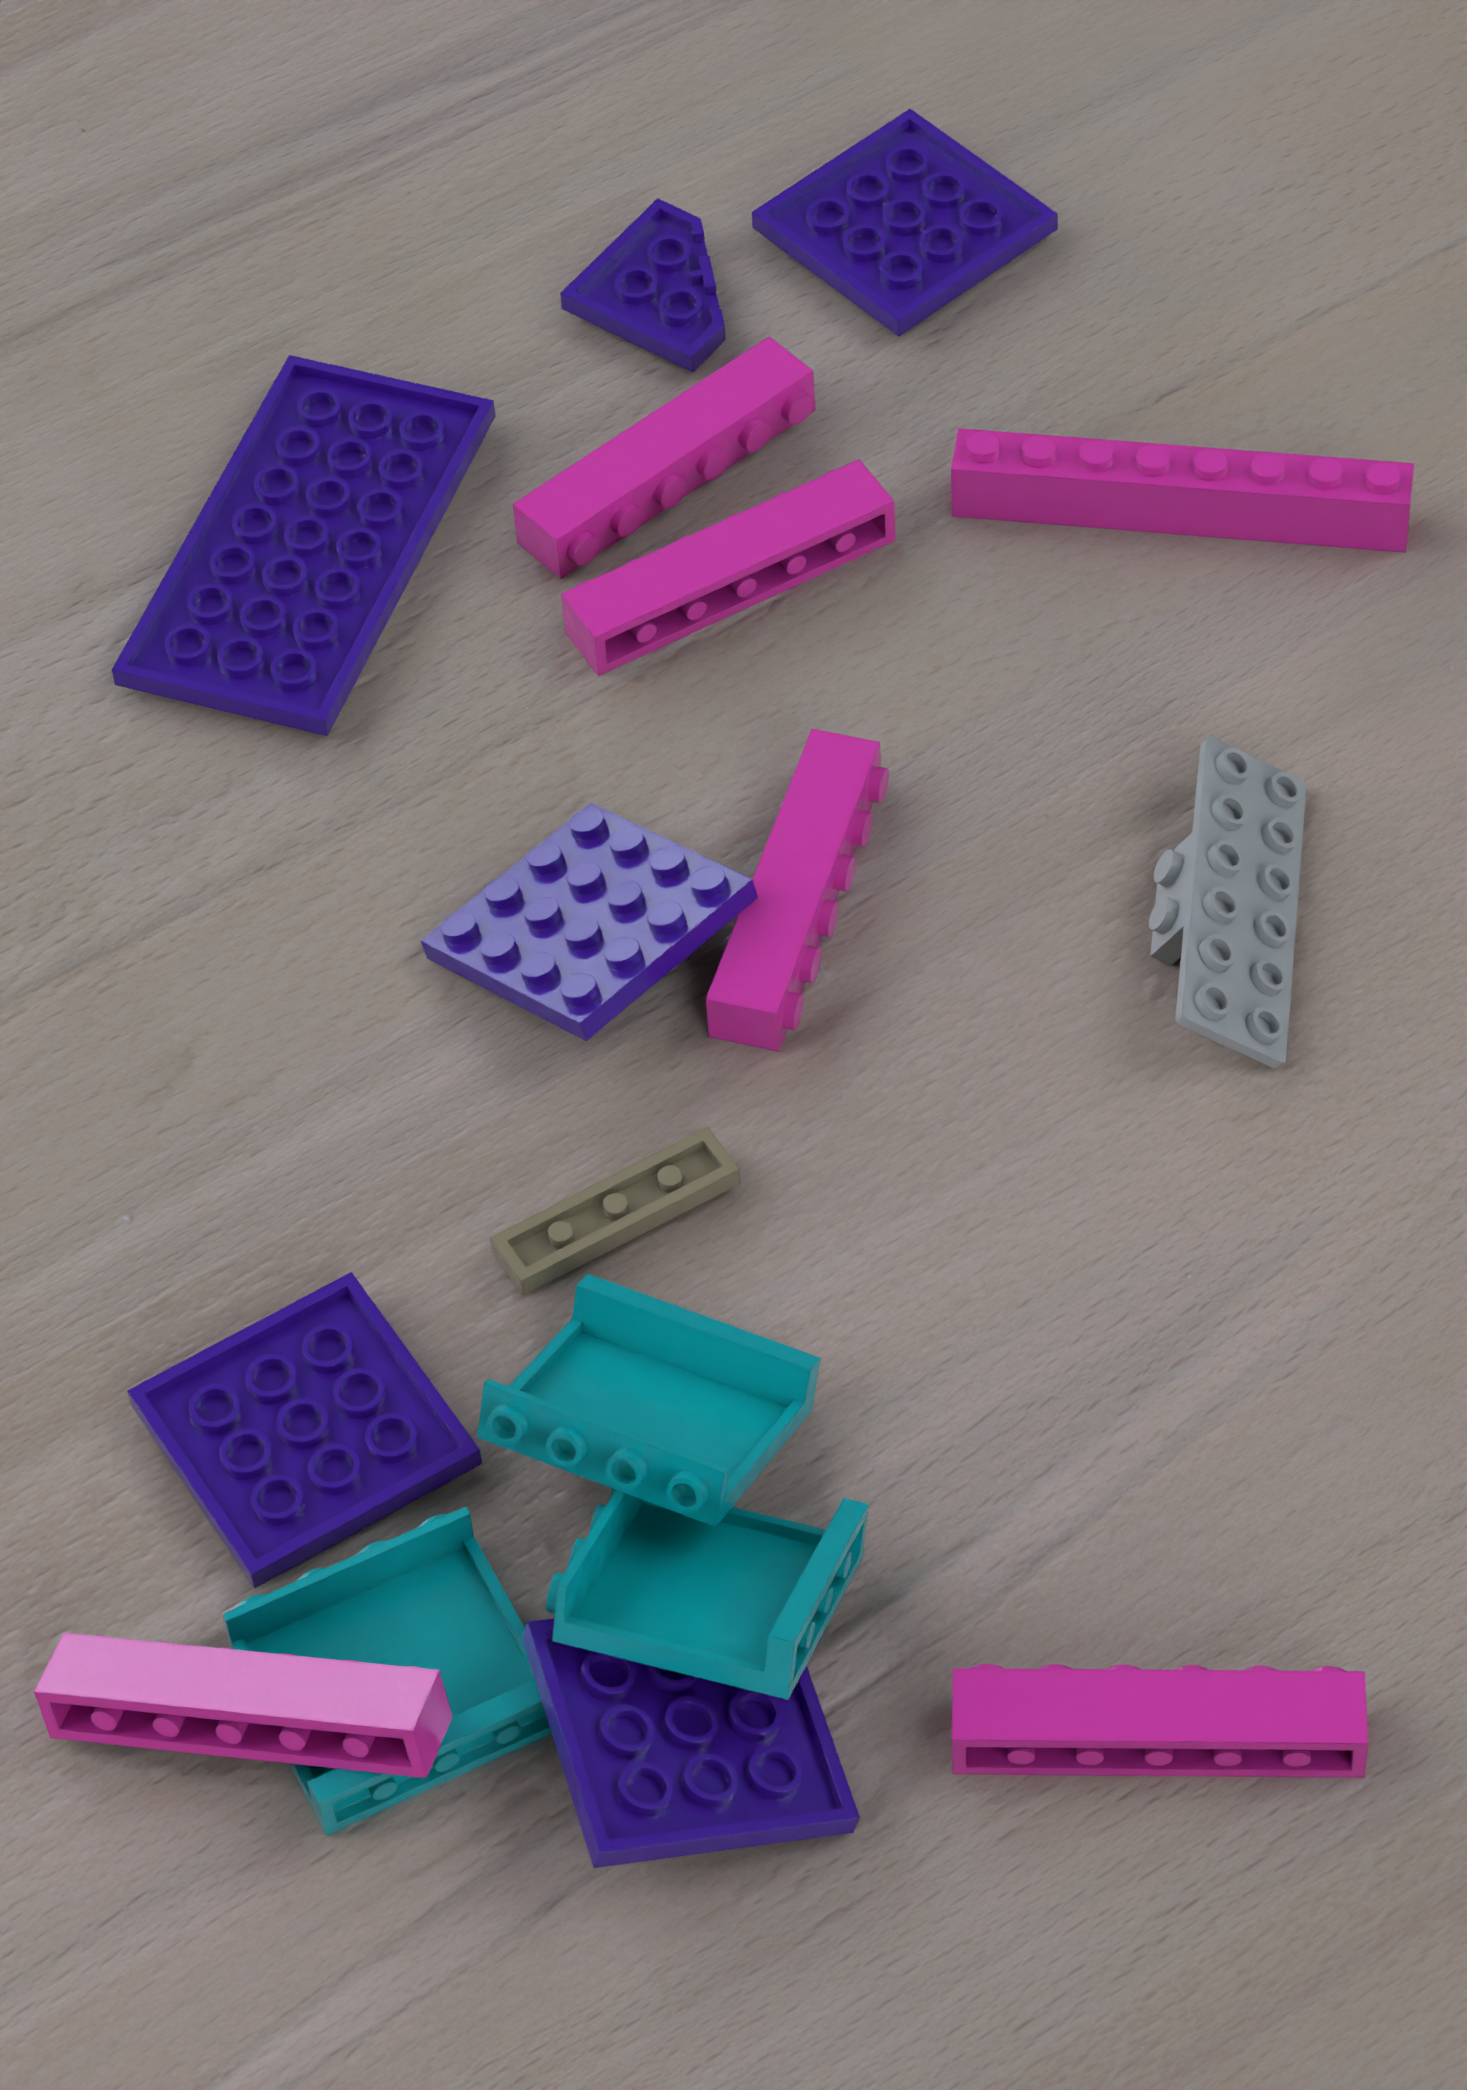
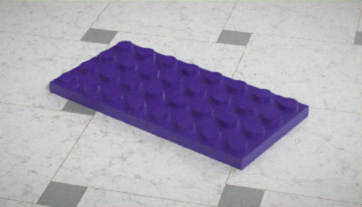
(305, 545)

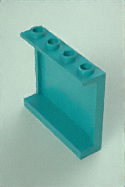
(654, 1401)
(706, 1599)
(407, 1603)

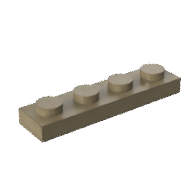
(615, 1210)

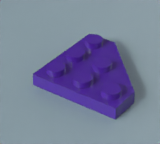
(654, 288)

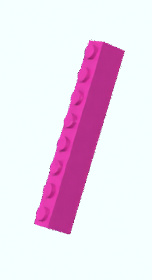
(1181, 490)

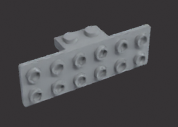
(1233, 903)

